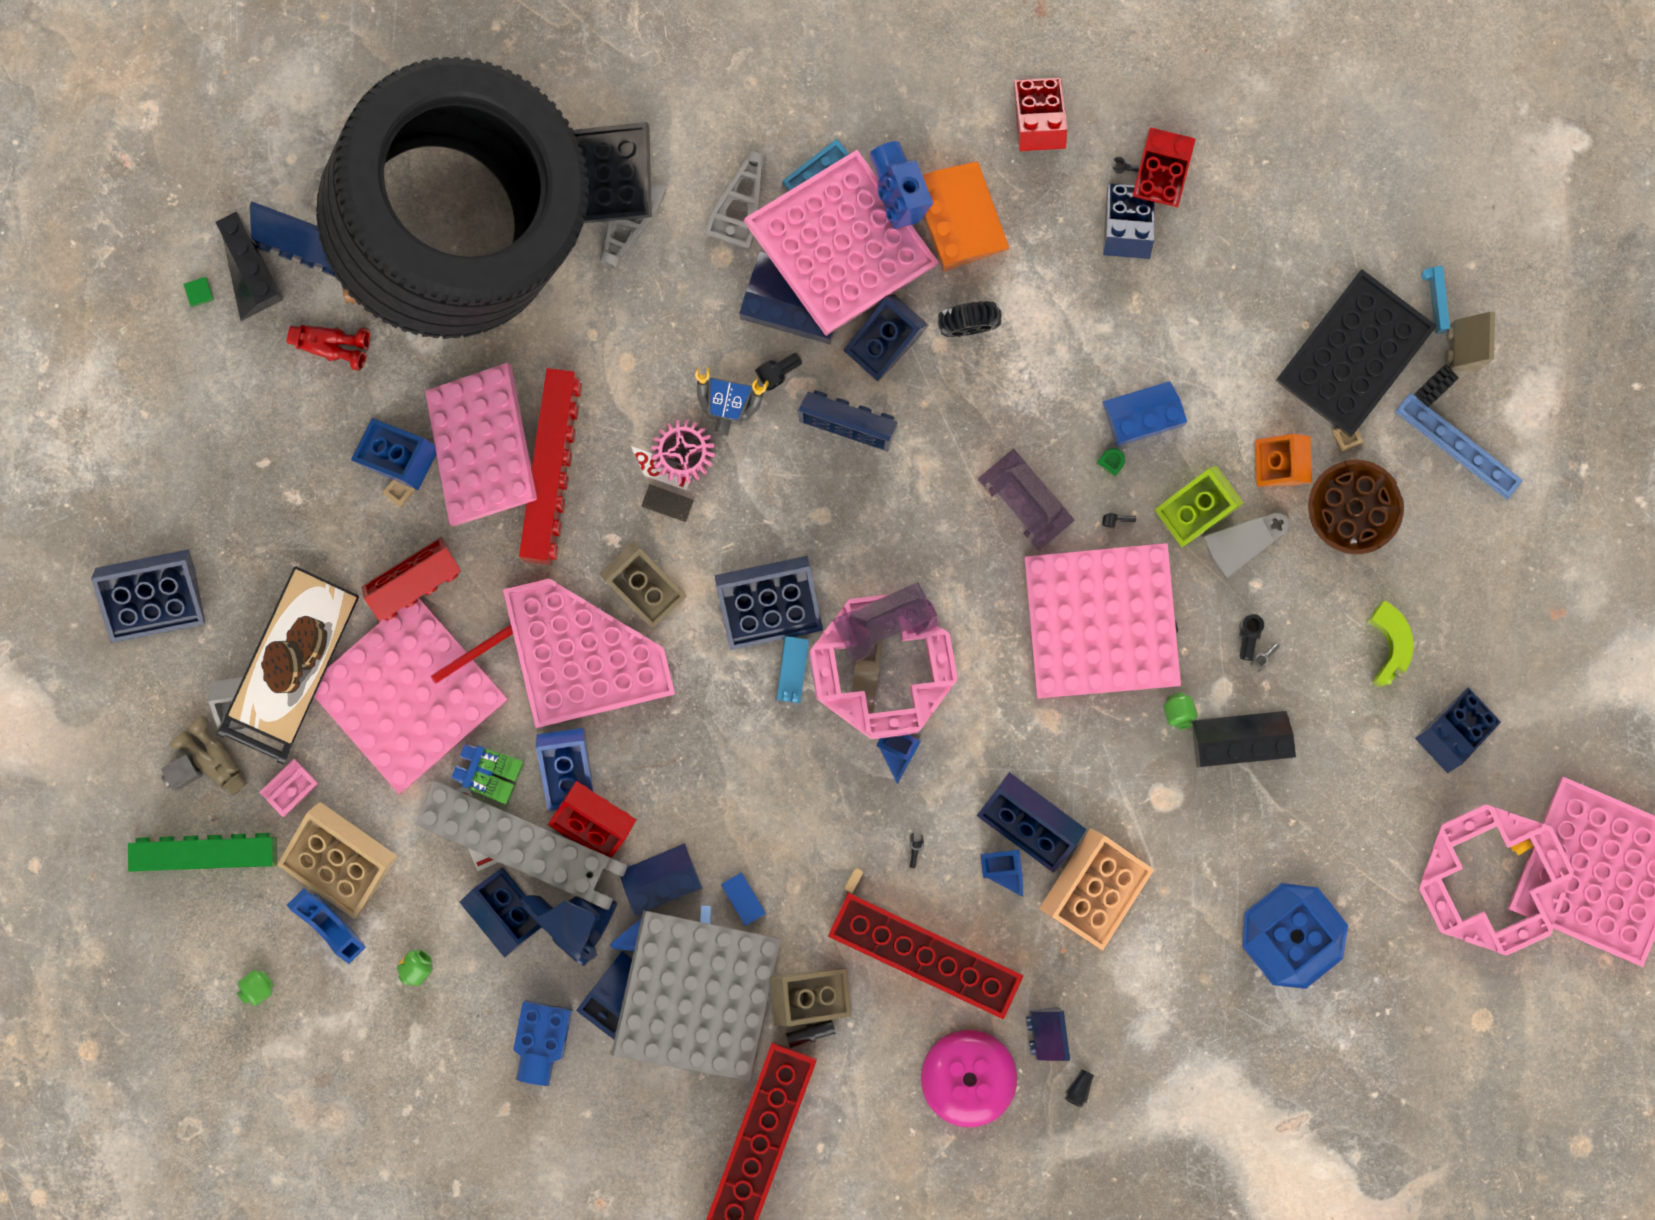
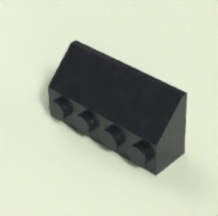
(1243, 739)

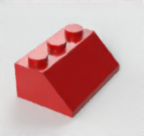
(592, 821)

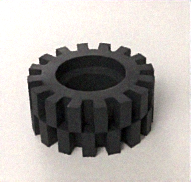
(1436, 385)

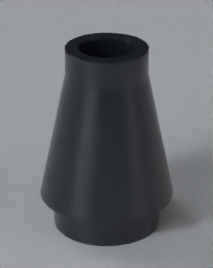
(1079, 1089)

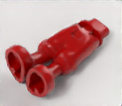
(325, 342)

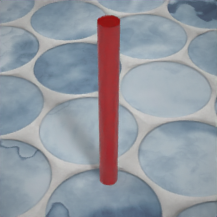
(472, 654)

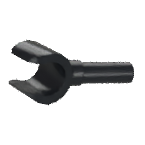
(1128, 167)
(1110, 519)
(916, 846)

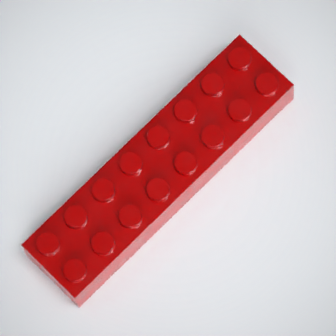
(549, 466)
(925, 955)
(763, 1134)

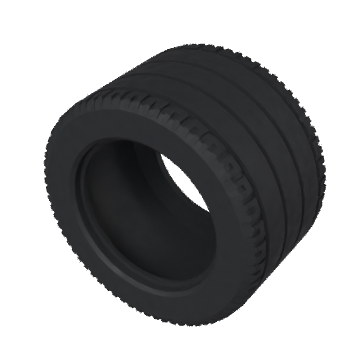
(503, 127)

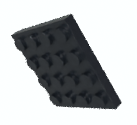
(617, 171)

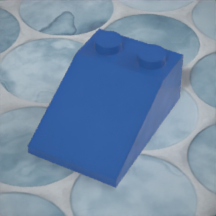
(395, 453)
(562, 762)

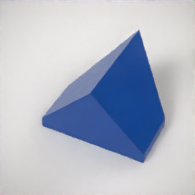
(898, 753)
(1004, 869)
(628, 939)

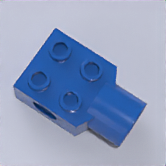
(900, 185)
(540, 1040)

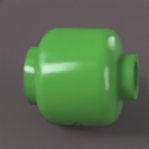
(1180, 711)
(415, 968)
(254, 988)

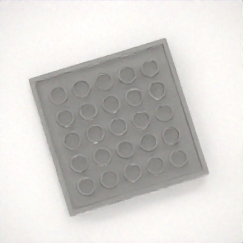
(695, 996)

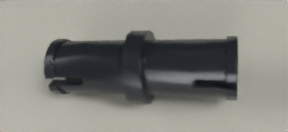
(810, 1033)

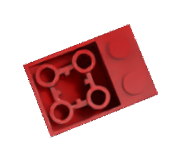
(1040, 114)
(1163, 167)

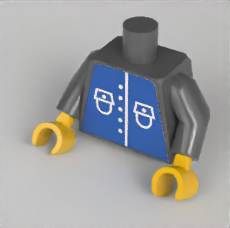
(728, 400)

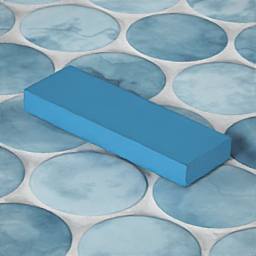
(818, 163)

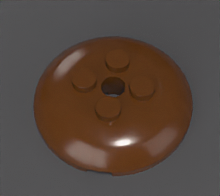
(1378, 501)

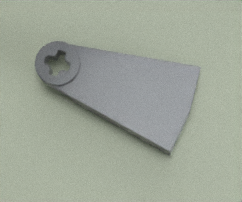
(1241, 543)

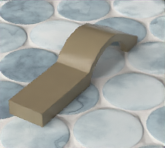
(867, 676)

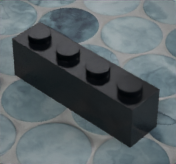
(249, 274)

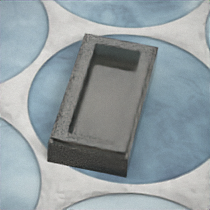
(667, 503)

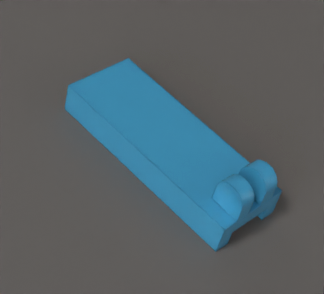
(1439, 298)
(792, 669)

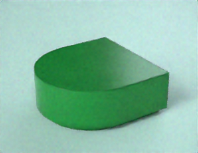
(1112, 461)

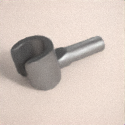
(1263, 658)

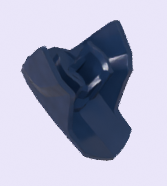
(572, 924)

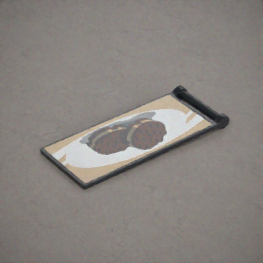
(289, 662)

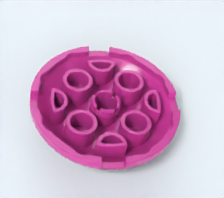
(969, 1053)

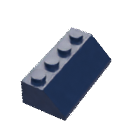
(1031, 822)

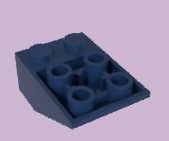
(1128, 223)
(1458, 730)
(605, 999)

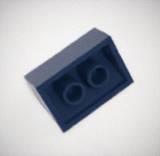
(660, 879)
(499, 913)

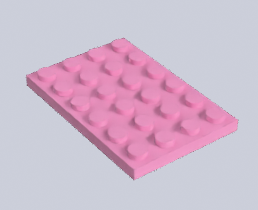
(480, 445)

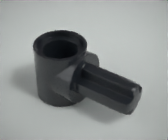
(775, 372)
(1249, 638)

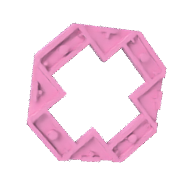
(853, 705)
(1478, 929)

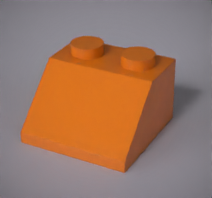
(1283, 460)

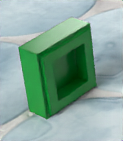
(198, 292)

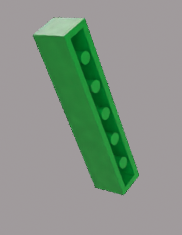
(202, 854)

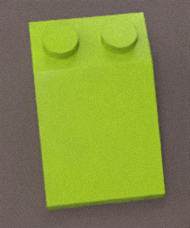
(1199, 506)

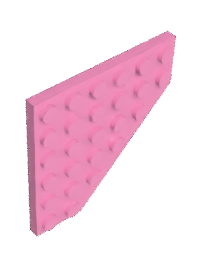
(580, 656)

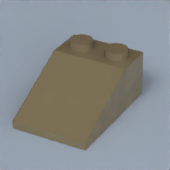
(1471, 342)
(642, 584)
(810, 997)

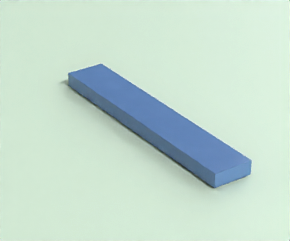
(1458, 446)

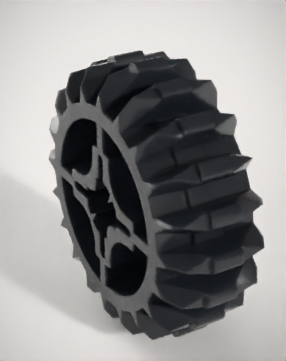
(969, 319)

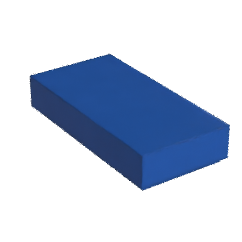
(743, 899)

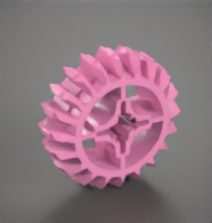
(693, 450)

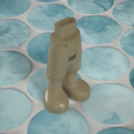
(215, 761)

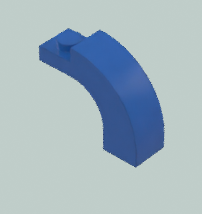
(328, 924)

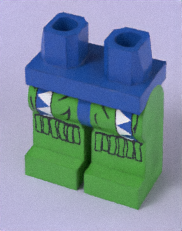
(482, 770)

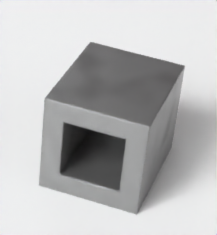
(180, 773)

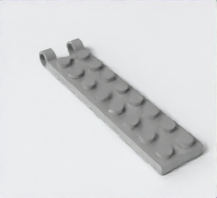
(517, 843)

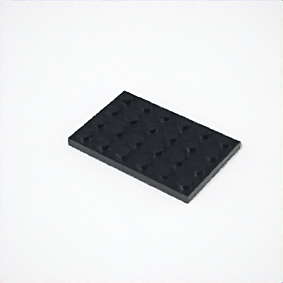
(1356, 353)

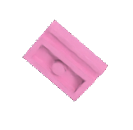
(289, 788)

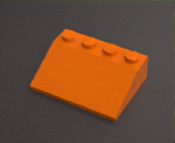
(962, 216)

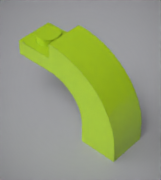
(1400, 641)

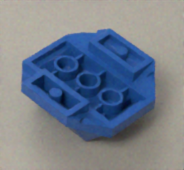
(1269, 928)

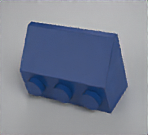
(1144, 413)

